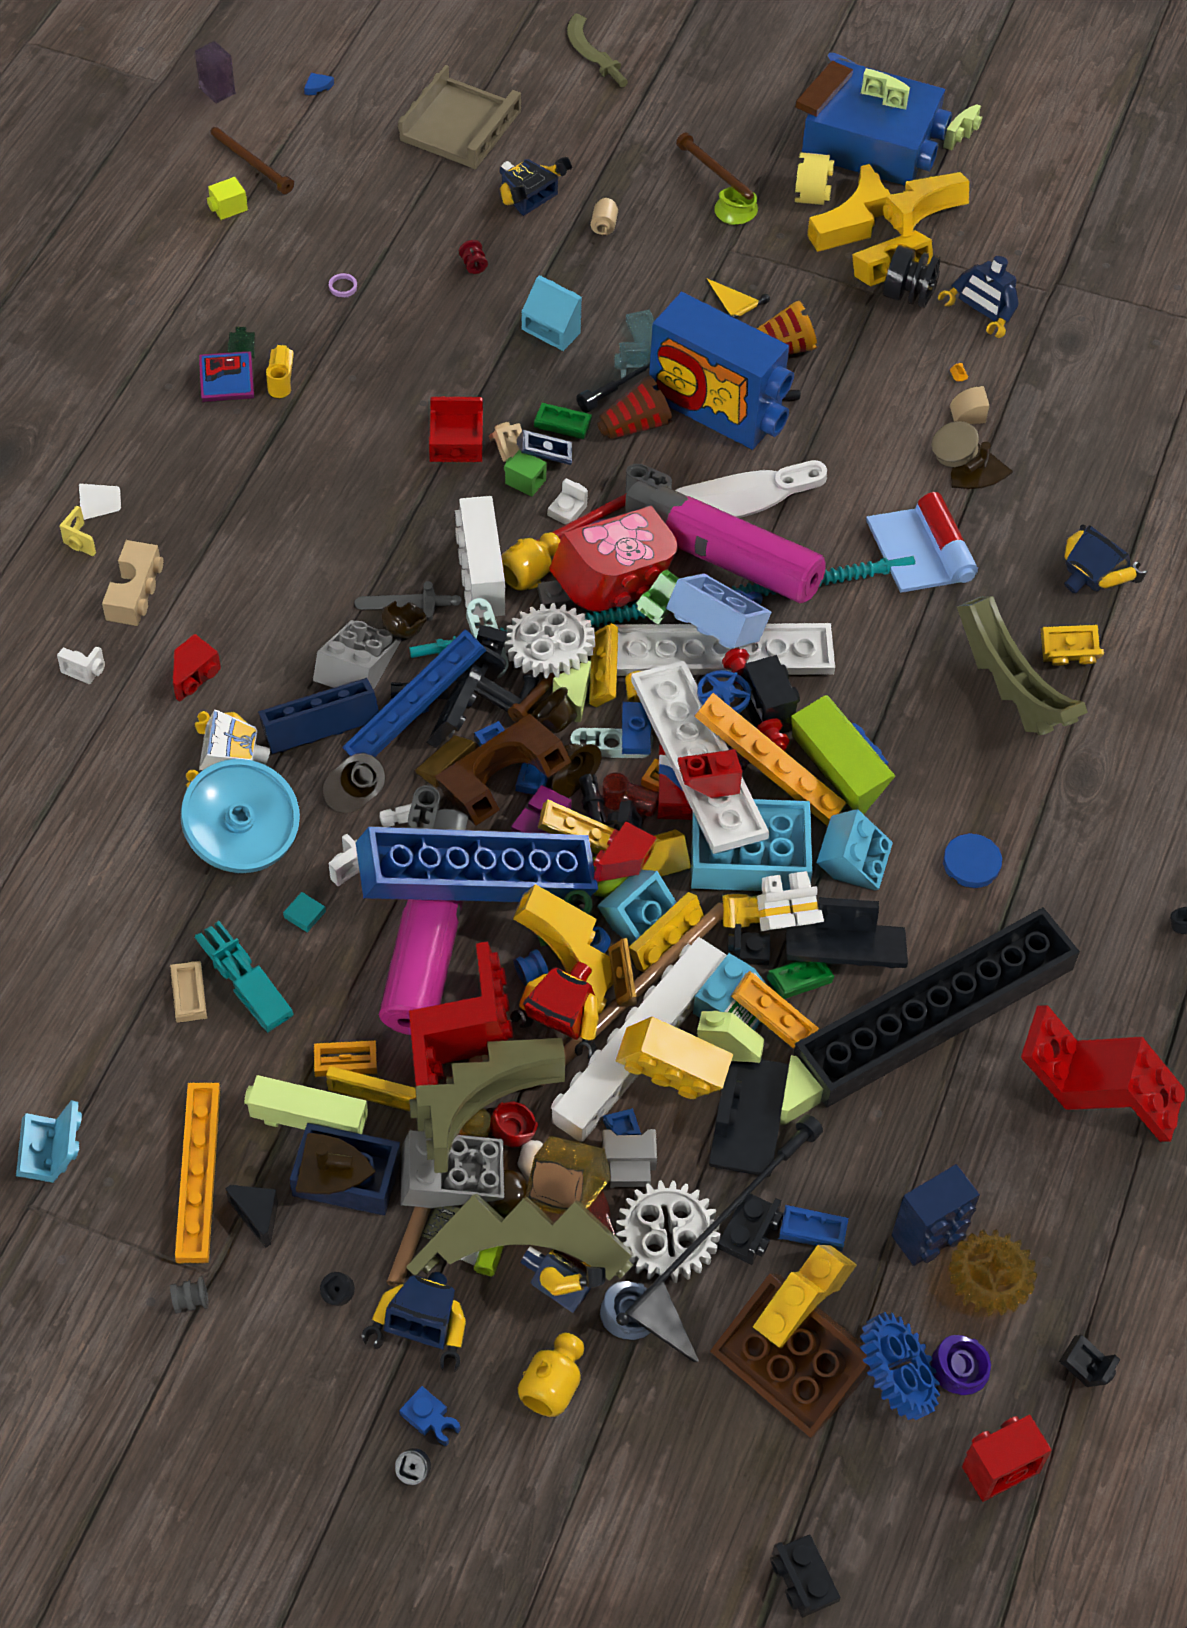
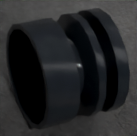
(912, 276)

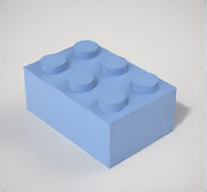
(718, 611)

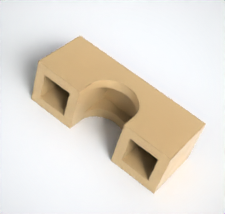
(129, 601)

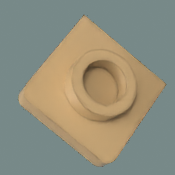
(506, 439)

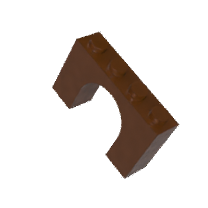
(521, 743)

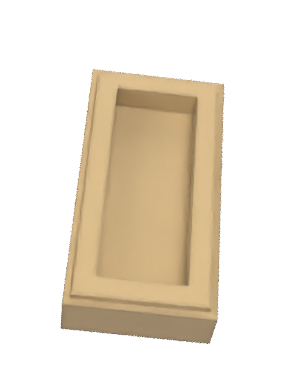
(188, 991)

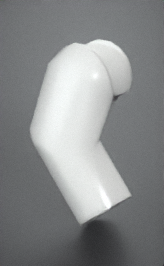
(527, 1156)

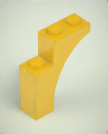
(925, 198)
(853, 218)
(568, 934)
(803, 1292)

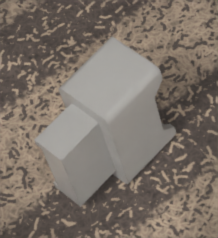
(630, 1157)

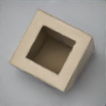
(970, 406)

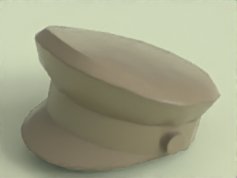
(955, 444)

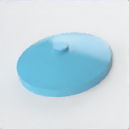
(240, 816)

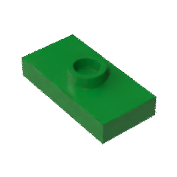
(562, 420)
(799, 978)

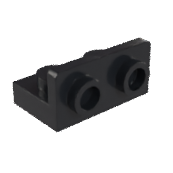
(749, 1227)
(805, 1576)

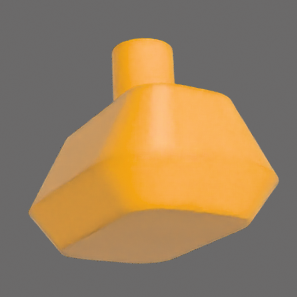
(958, 372)

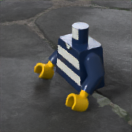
(989, 291)

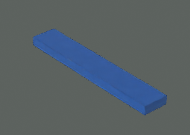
(416, 696)

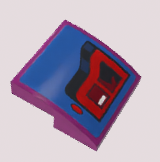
(226, 376)

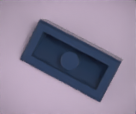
(545, 447)

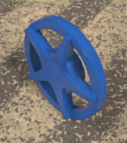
(725, 689)

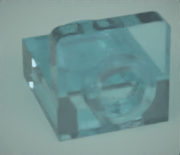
(632, 355)

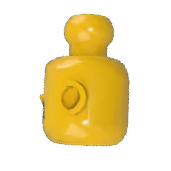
(529, 561)
(552, 1377)

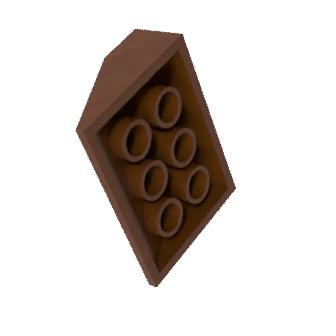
(803, 1377)

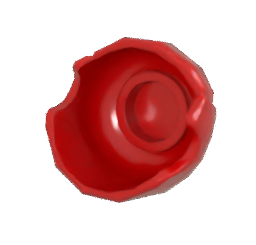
(513, 1124)

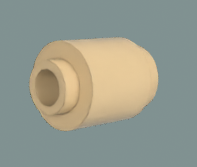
(604, 216)

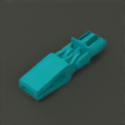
(253, 986)

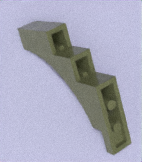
(480, 1227)

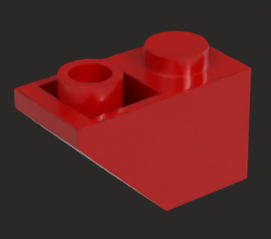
(193, 665)
(712, 773)
(626, 853)

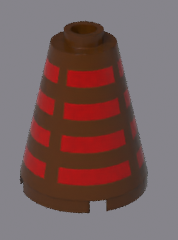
(636, 411)

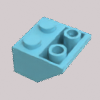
(552, 313)
(854, 850)

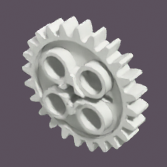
(549, 640)
(638, 1233)

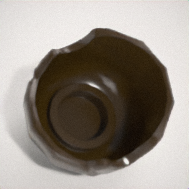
(403, 620)
(514, 1191)

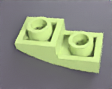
(887, 87)
(962, 126)

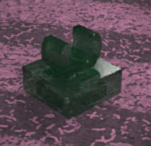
(242, 341)

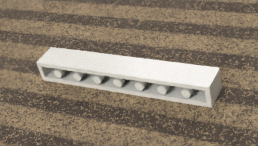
(606, 1080)

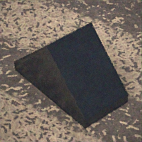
(256, 1208)

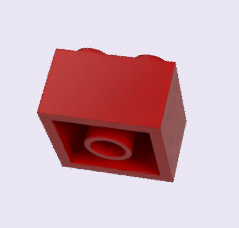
(1005, 1457)

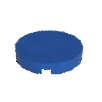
(972, 860)

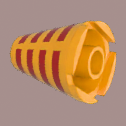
(792, 329)

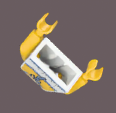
(226, 738)

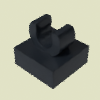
(626, 813)

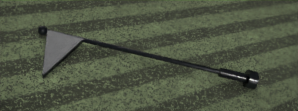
(654, 1307)

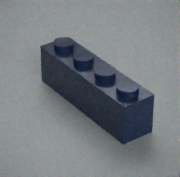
(318, 715)

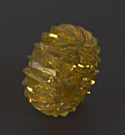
(1017, 1271)

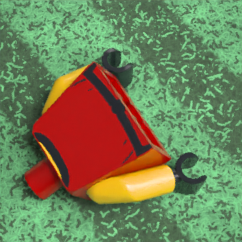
(562, 1003)

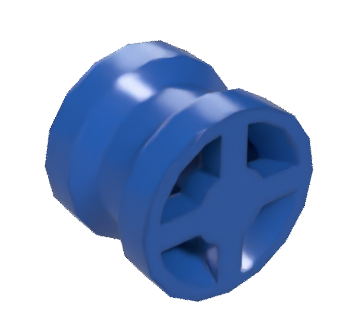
(530, 967)

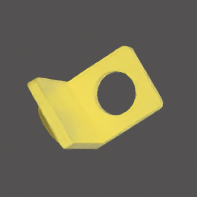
(73, 537)

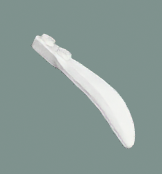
(757, 490)

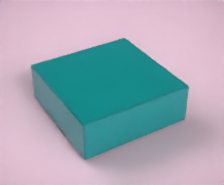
(304, 912)

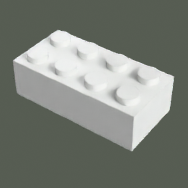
(480, 554)

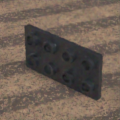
(848, 937)
(749, 1116)

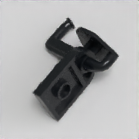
(477, 679)

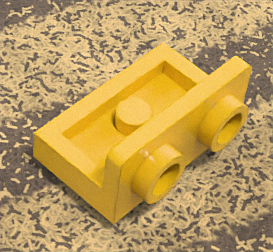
(1071, 644)

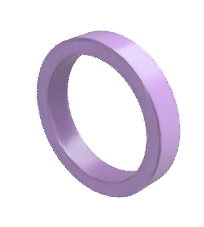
(342, 276)

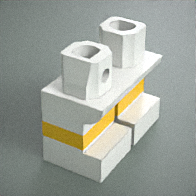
(789, 907)

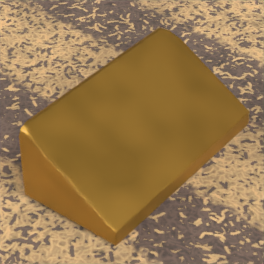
(444, 757)
(622, 973)

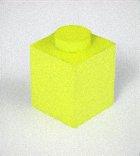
(227, 198)

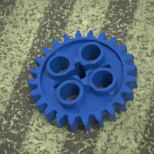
(910, 1386)

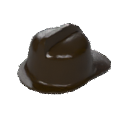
(554, 711)
(584, 760)
(354, 783)

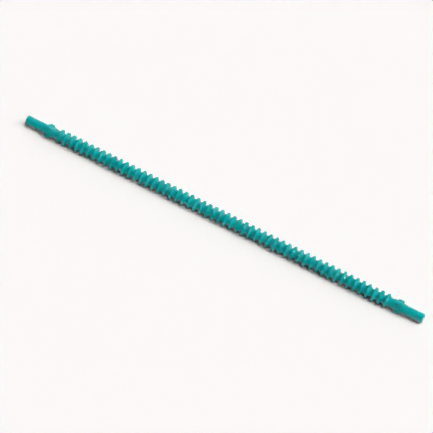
(882, 566)

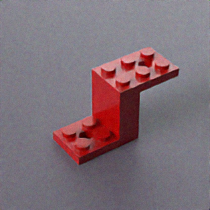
(461, 1027)
(1103, 1073)

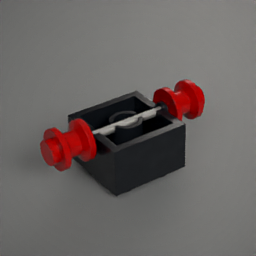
(771, 697)

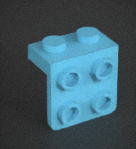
(48, 1144)

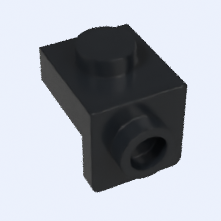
(1089, 1363)

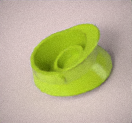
(734, 208)

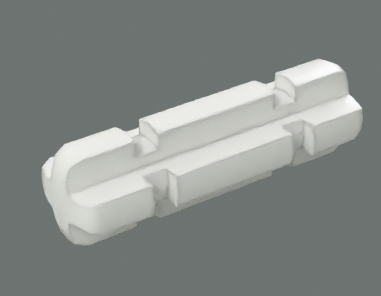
(400, 815)

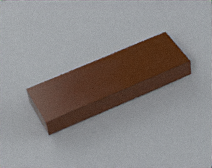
(824, 88)

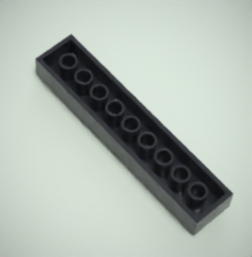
(936, 1005)

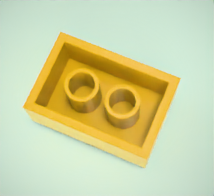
(673, 1058)

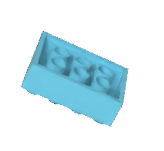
(743, 867)

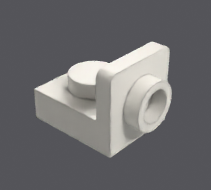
(569, 503)
(79, 666)
(344, 864)

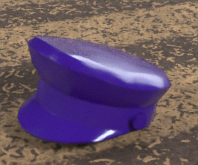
(961, 1365)

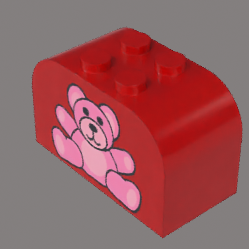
(613, 559)

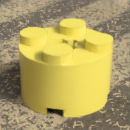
(813, 178)

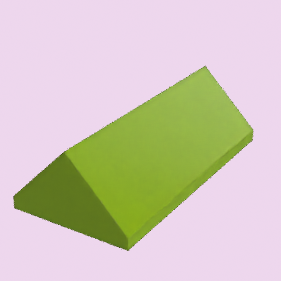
(841, 753)

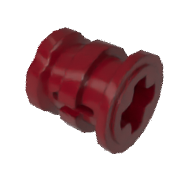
(476, 256)

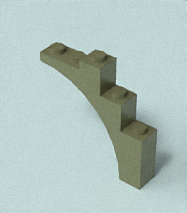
(1016, 680)
(505, 1069)

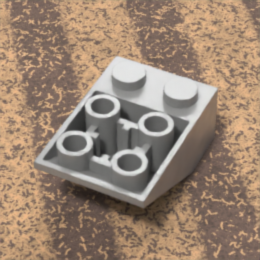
(355, 655)
(473, 1168)

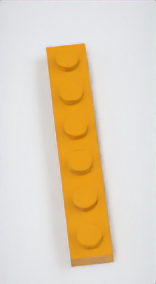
(769, 758)
(197, 1173)

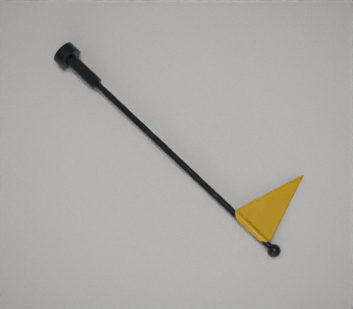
(734, 302)

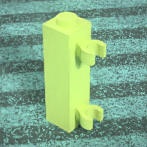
(297, 1105)

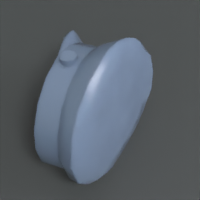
(617, 1300)

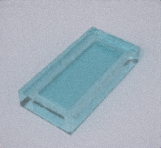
(640, 325)

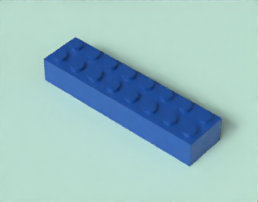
(471, 864)

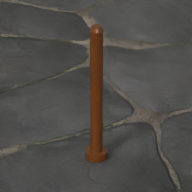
(685, 142)
(284, 184)
(520, 710)

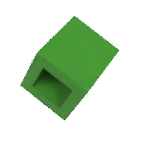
(525, 473)

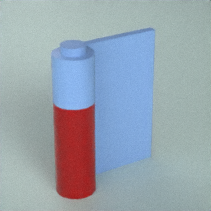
(931, 538)

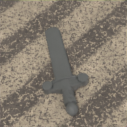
(427, 600)

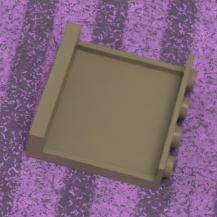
(458, 120)

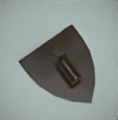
(980, 471)
(331, 1166)

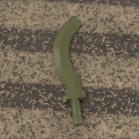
(579, 42)

